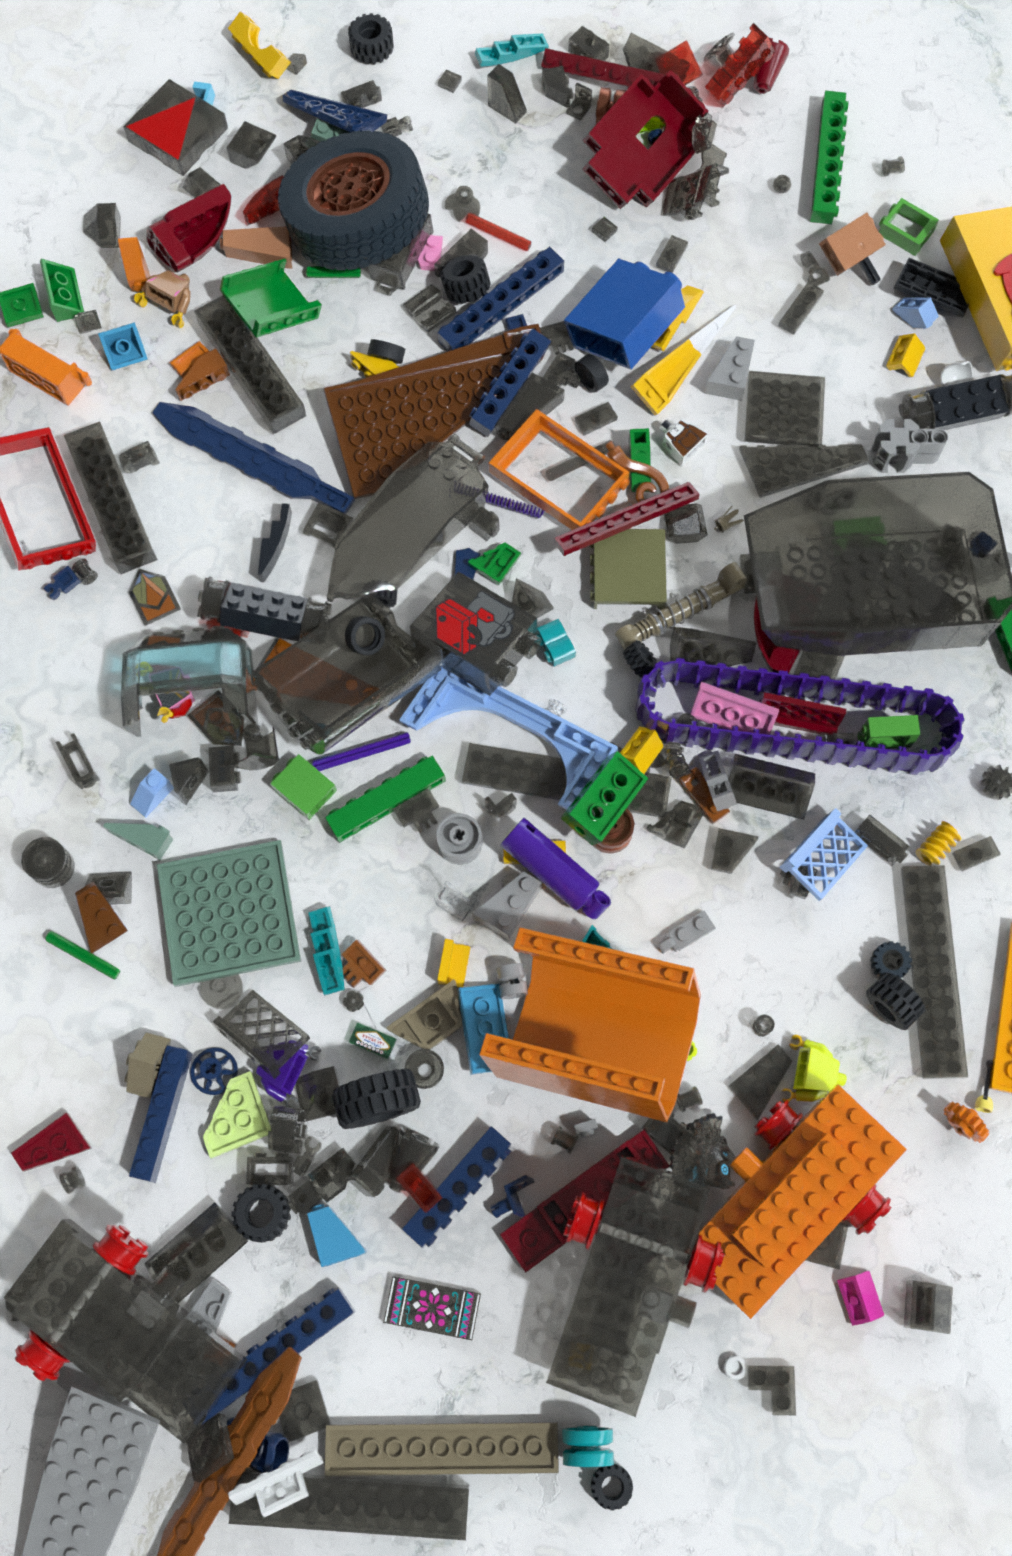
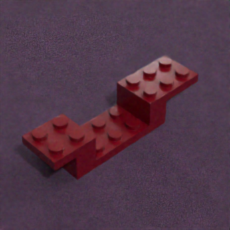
(543, 1228)

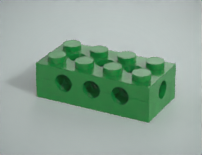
(591, 798)

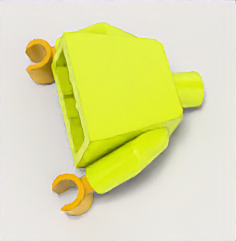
(815, 1071)

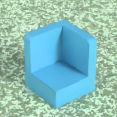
(204, 91)

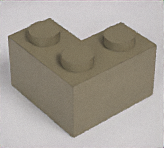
(145, 1064)

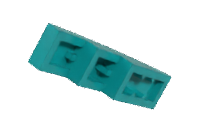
(517, 48)
(327, 951)

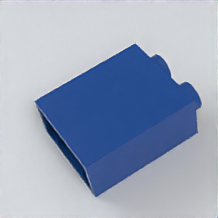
(625, 312)

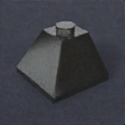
(316, 1091)

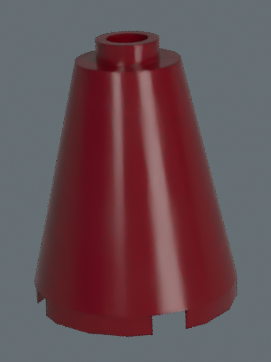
(770, 70)

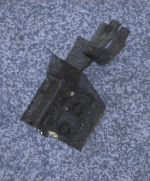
(689, 192)

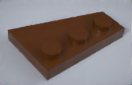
(98, 917)

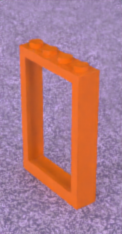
(522, 438)

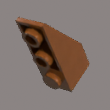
(204, 373)

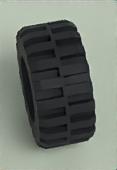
(376, 1098)

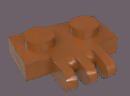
(361, 964)

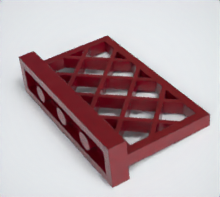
(805, 714)

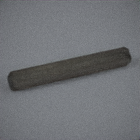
(572, 464)

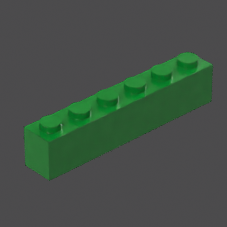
(380, 801)

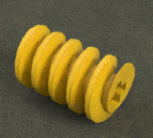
(937, 843)

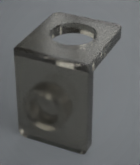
(582, 99)

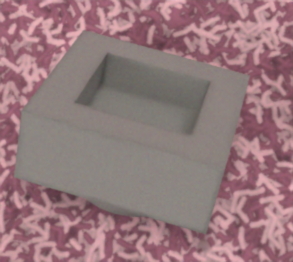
(585, 1128)

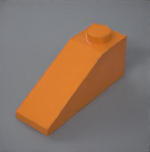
(134, 263)

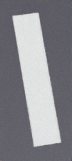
(375, 1011)

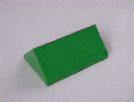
(61, 290)

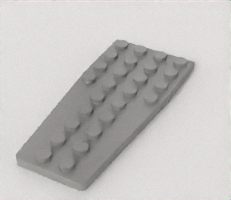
(89, 1476)

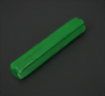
(322, 272)

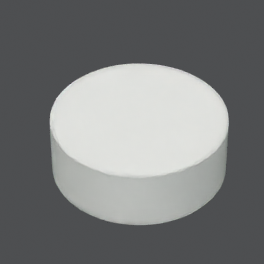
(735, 1367)

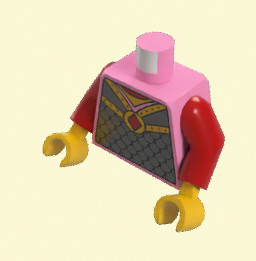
(174, 704)

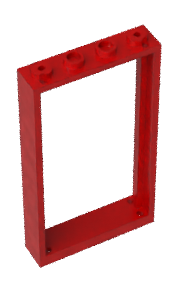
(31, 440)

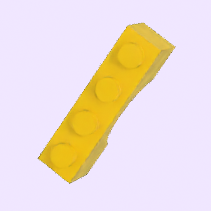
(246, 32)

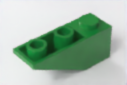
(639, 451)

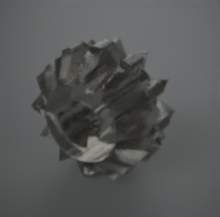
(990, 781)

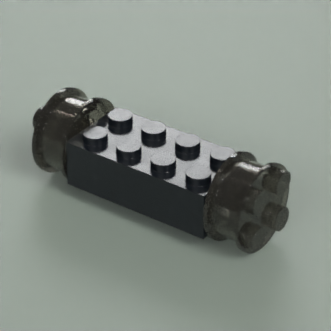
(960, 403)
(261, 610)

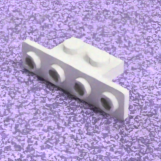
(278, 1487)

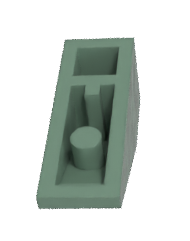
(143, 836)

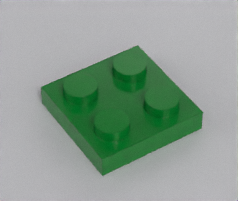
(20, 305)

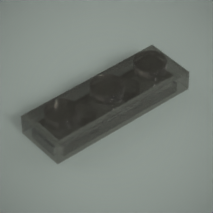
(801, 308)

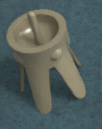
(722, 522)

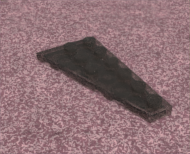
(794, 465)

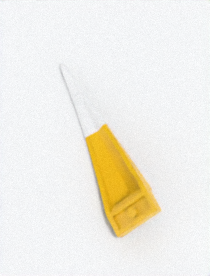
(661, 381)

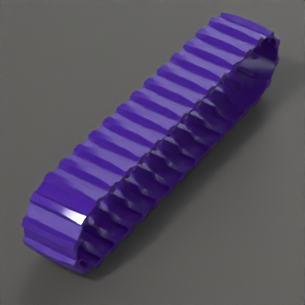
(823, 688)

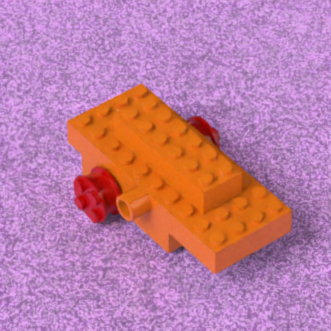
(799, 1193)

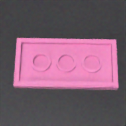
(731, 710)

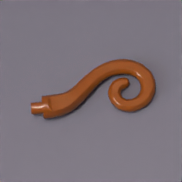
(618, 456)

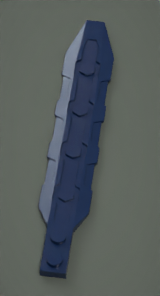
(249, 455)

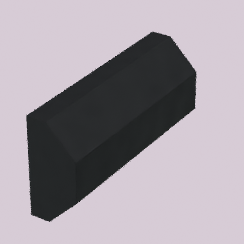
(928, 282)

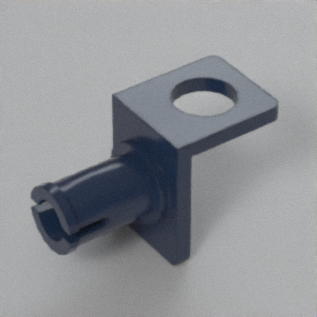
(512, 1200)

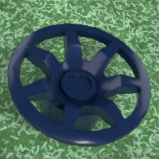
(212, 1070)

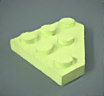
(238, 1117)

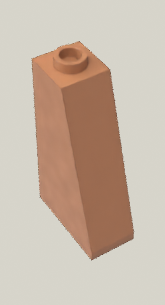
(258, 245)

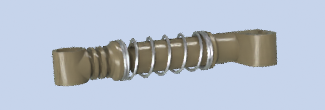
(729, 581)

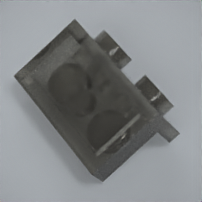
(362, 95)

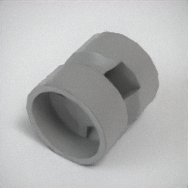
(508, 974)

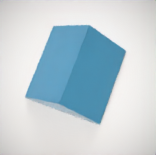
(123, 346)

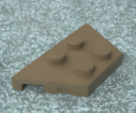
(431, 1019)

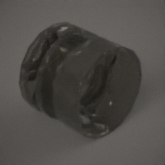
(59, 862)

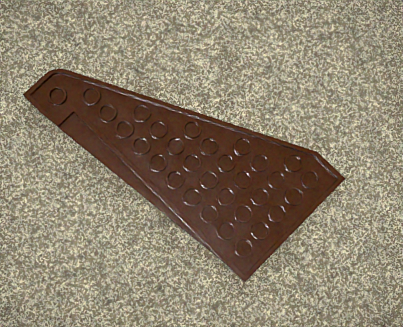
(402, 409)

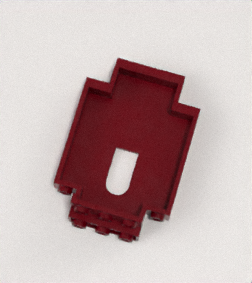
(621, 162)

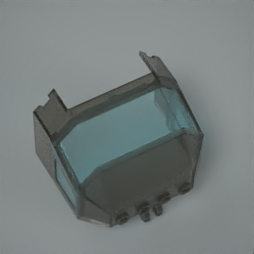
(188, 663)

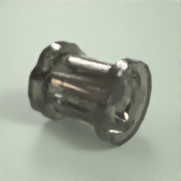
(893, 166)
(84, 571)
(757, 1027)
(689, 1099)
(564, 1140)

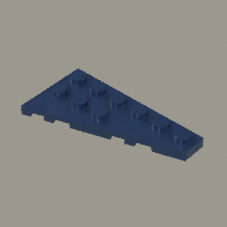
(336, 113)

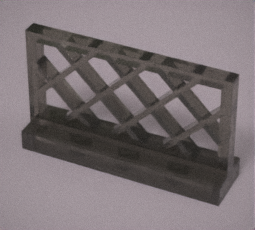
(252, 1049)

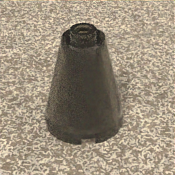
(409, 1149)

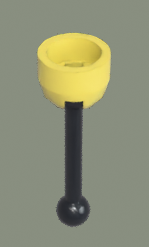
(983, 1102)

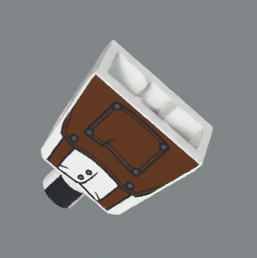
(682, 440)

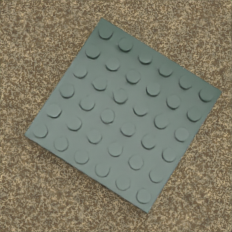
(228, 913)

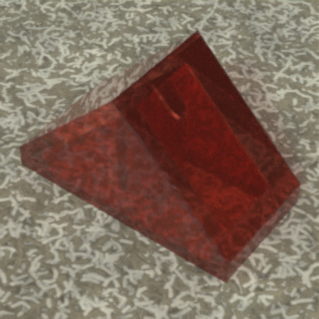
(419, 1187)

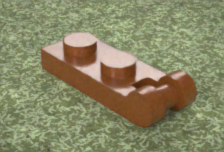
(701, 795)

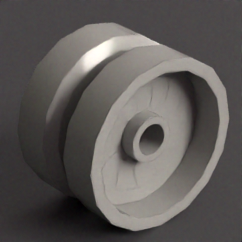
(456, 827)

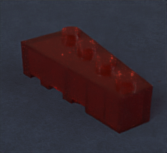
(740, 66)

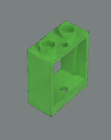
(901, 238)
(890, 731)

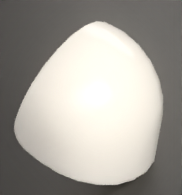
(956, 373)

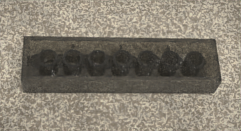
(250, 365)
(110, 498)

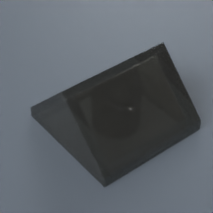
(187, 777)
(114, 886)

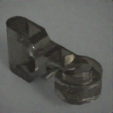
(808, 260)

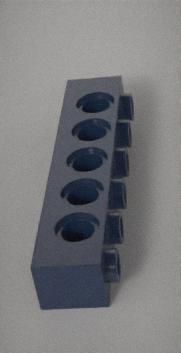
(486, 422)
(491, 1139)

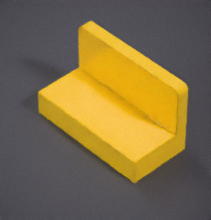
(906, 354)
(642, 748)
(453, 963)

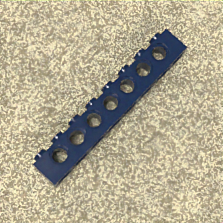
(526, 282)
(341, 1311)

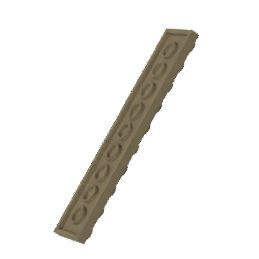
(441, 1448)

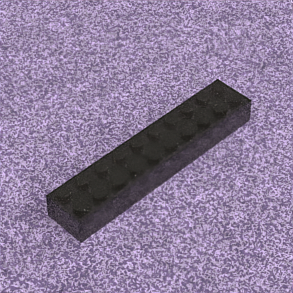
(366, 1507)

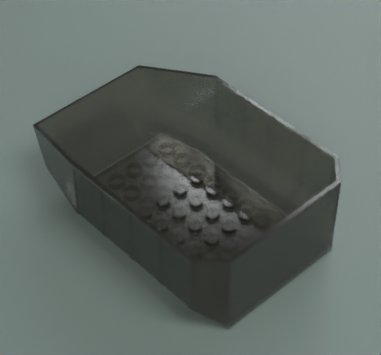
(881, 565)

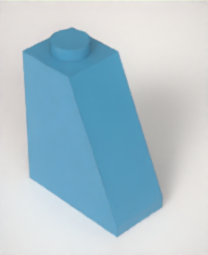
(333, 1237)

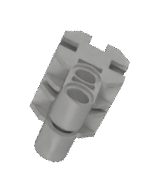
(906, 445)

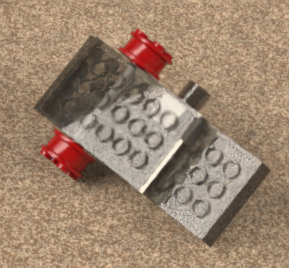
(632, 1281)
(120, 1328)

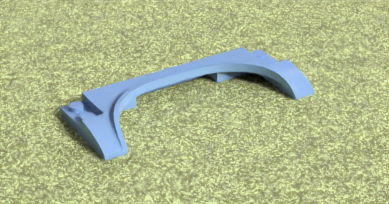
(577, 748)

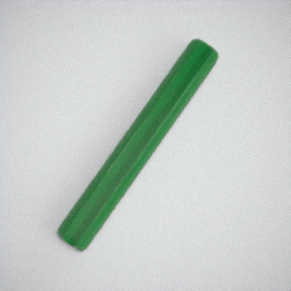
(82, 955)

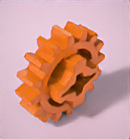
(966, 1122)

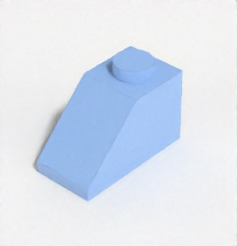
(916, 311)
(151, 792)

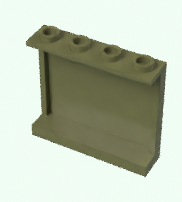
(630, 569)

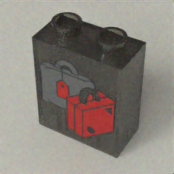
(478, 633)

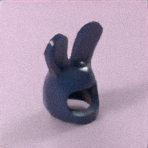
(271, 1452)

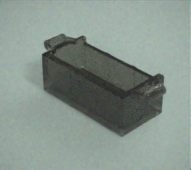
(398, 268)

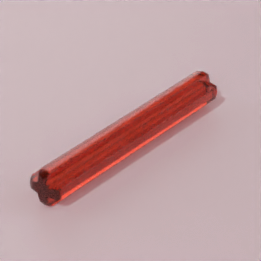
(498, 231)

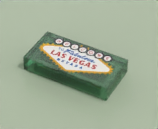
(372, 1040)

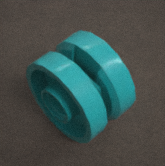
(586, 1446)

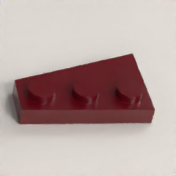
(51, 1144)

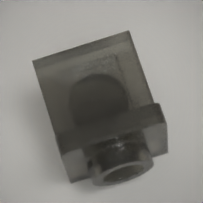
(505, 806)

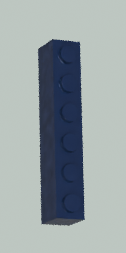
(161, 1114)

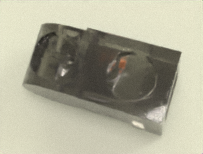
(138, 457)

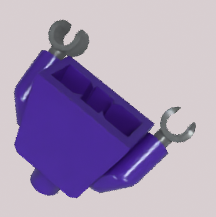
(290, 1071)

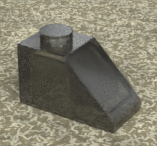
(103, 225)

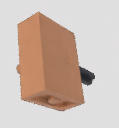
(853, 246)

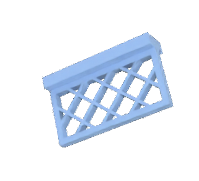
(809, 845)

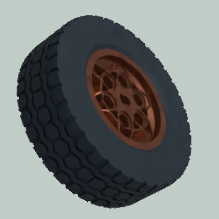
(354, 200)

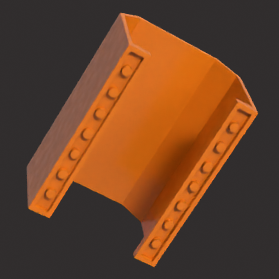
(600, 1026)

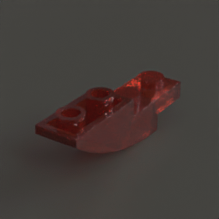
(263, 202)

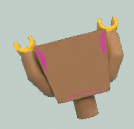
(168, 291)

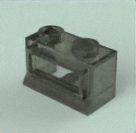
(261, 1158)

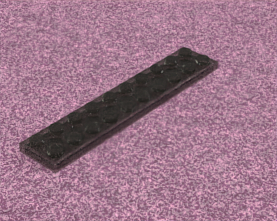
(547, 777)
(934, 972)

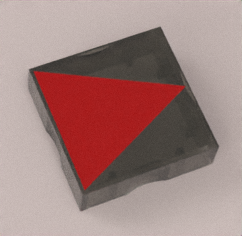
(176, 127)

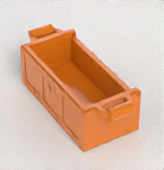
(43, 368)

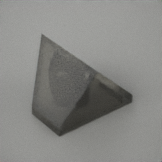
(530, 599)

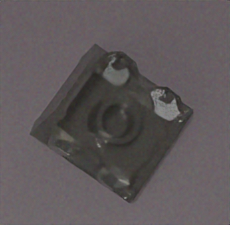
(685, 524)

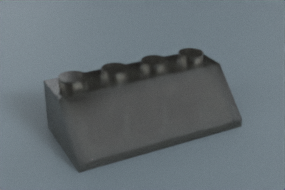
(771, 786)
(198, 1249)

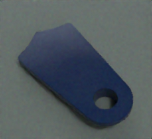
(462, 559)

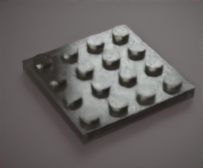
(784, 409)

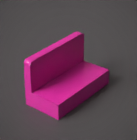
(860, 1298)

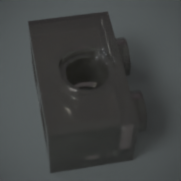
(588, 44)

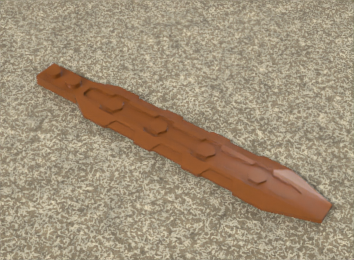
(256, 1416)

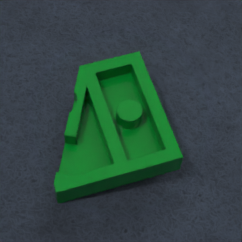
(496, 563)

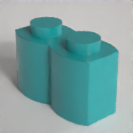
(556, 643)

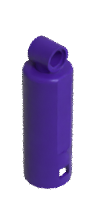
(556, 869)

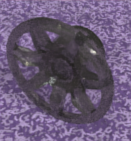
(721, 52)

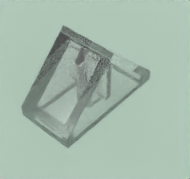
(453, 901)

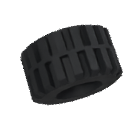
(371, 38)
(465, 278)
(895, 1001)
(242, 1213)

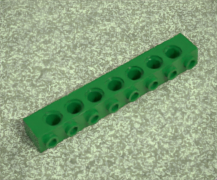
(828, 157)

